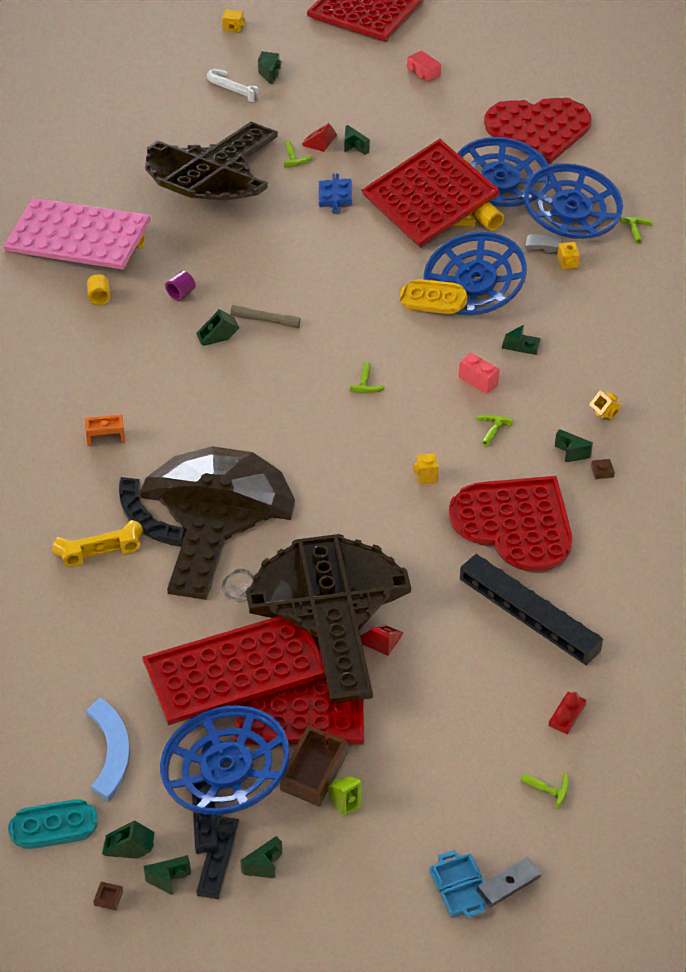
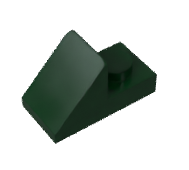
(356, 140)
(521, 343)
(575, 446)
(260, 861)
(162, 872)

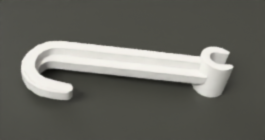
(250, 92)

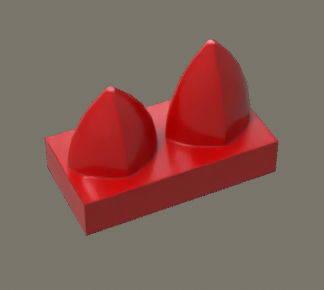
(567, 712)

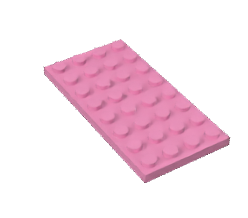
(77, 233)

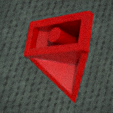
(320, 138)
(382, 638)

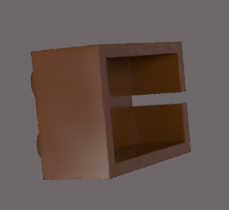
(313, 765)

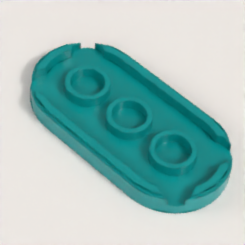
(53, 824)

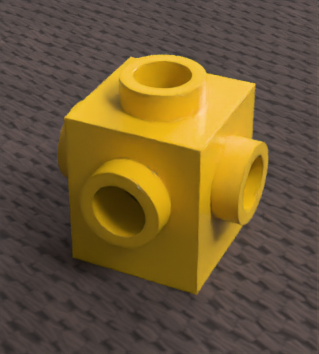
(605, 405)

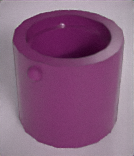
(180, 285)

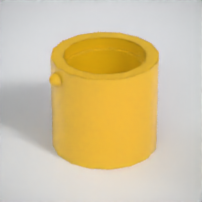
(489, 216)
(98, 289)

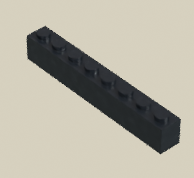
(531, 609)

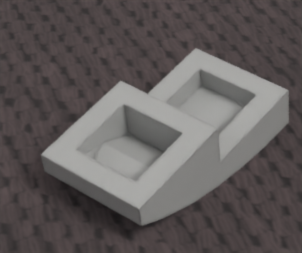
(543, 241)

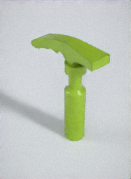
(293, 161)
(632, 221)
(362, 385)
(498, 421)
(560, 794)

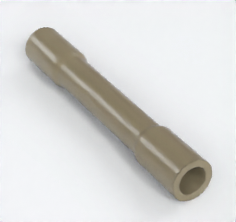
(245, 312)

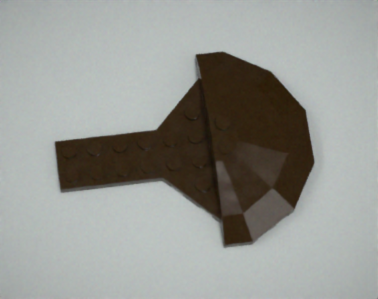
(211, 171)
(213, 497)
(330, 592)

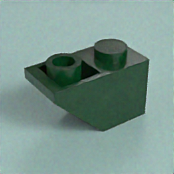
(268, 65)

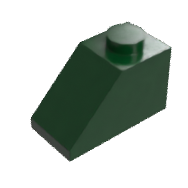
(217, 328)
(129, 841)

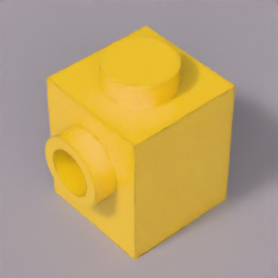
(233, 20)
(568, 255)
(426, 468)

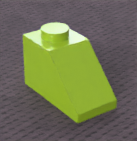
(346, 794)

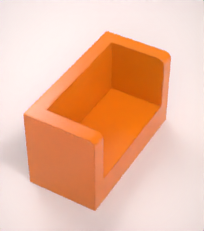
(104, 425)

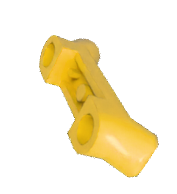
(74, 551)

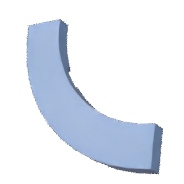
(117, 748)

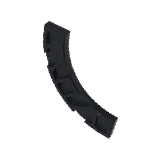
(136, 511)

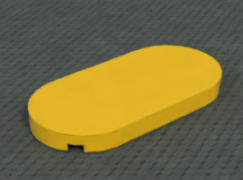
(433, 296)

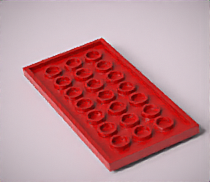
(232, 668)

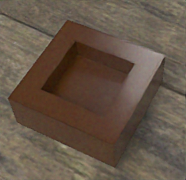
(602, 469)
(108, 896)

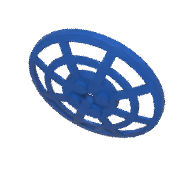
(502, 169)
(567, 197)
(479, 268)
(224, 753)

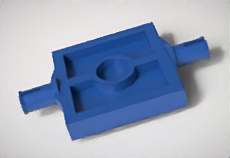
(335, 193)

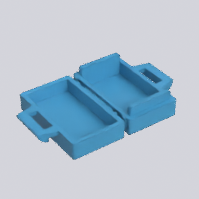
(458, 883)

